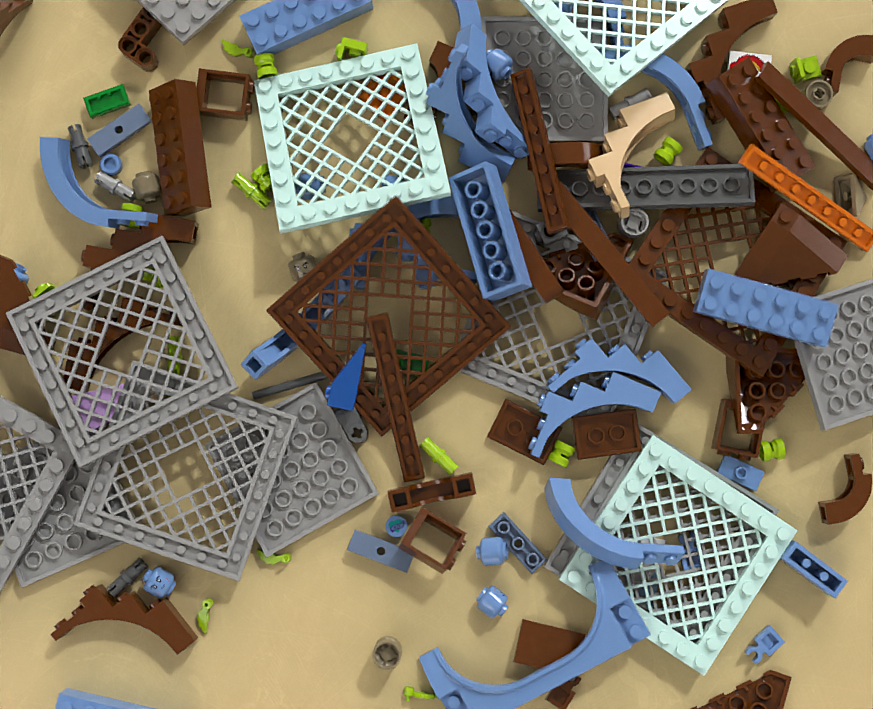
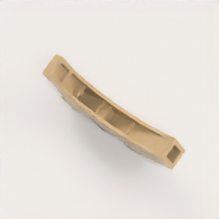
(634, 124)

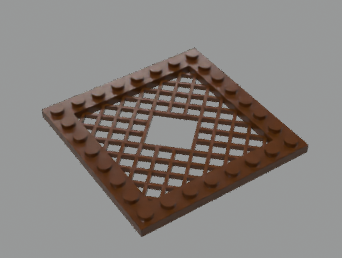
(391, 215)
(752, 358)

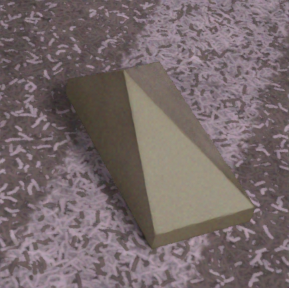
(849, 194)

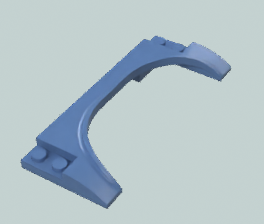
(613, 631)

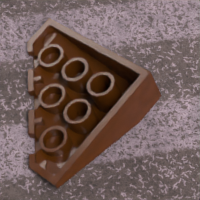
(789, 250)
(582, 279)
(12, 295)
(759, 399)
(763, 693)

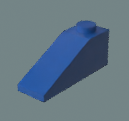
(345, 385)

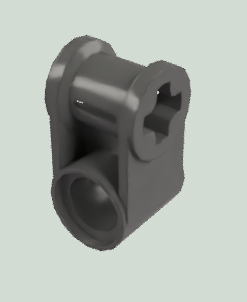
(349, 422)

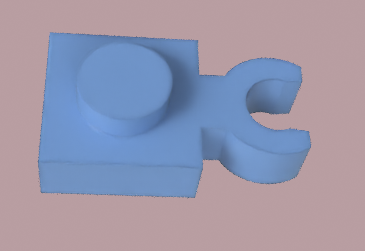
(685, 562)
(767, 641)

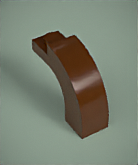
(853, 49)
(572, 154)
(854, 496)

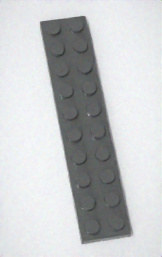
(667, 187)

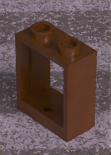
(203, 86)
(755, 440)
(440, 524)

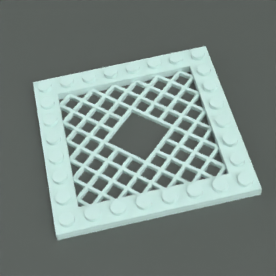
(593, 62)
(348, 71)
(777, 538)

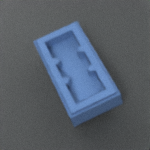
(740, 472)

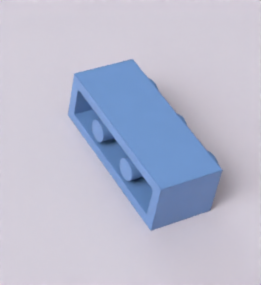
(813, 569)

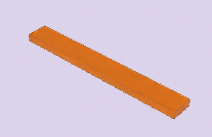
(807, 197)

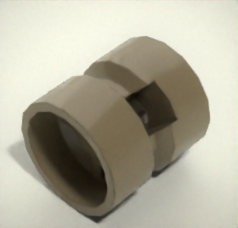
(819, 93)
(387, 653)

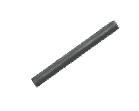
(288, 385)

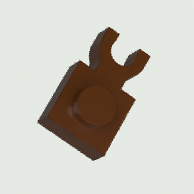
(562, 694)

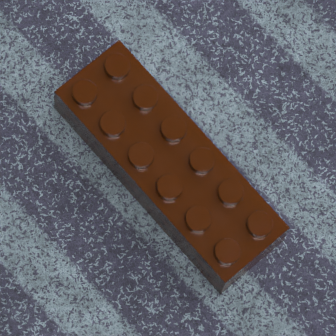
(758, 118)
(180, 148)

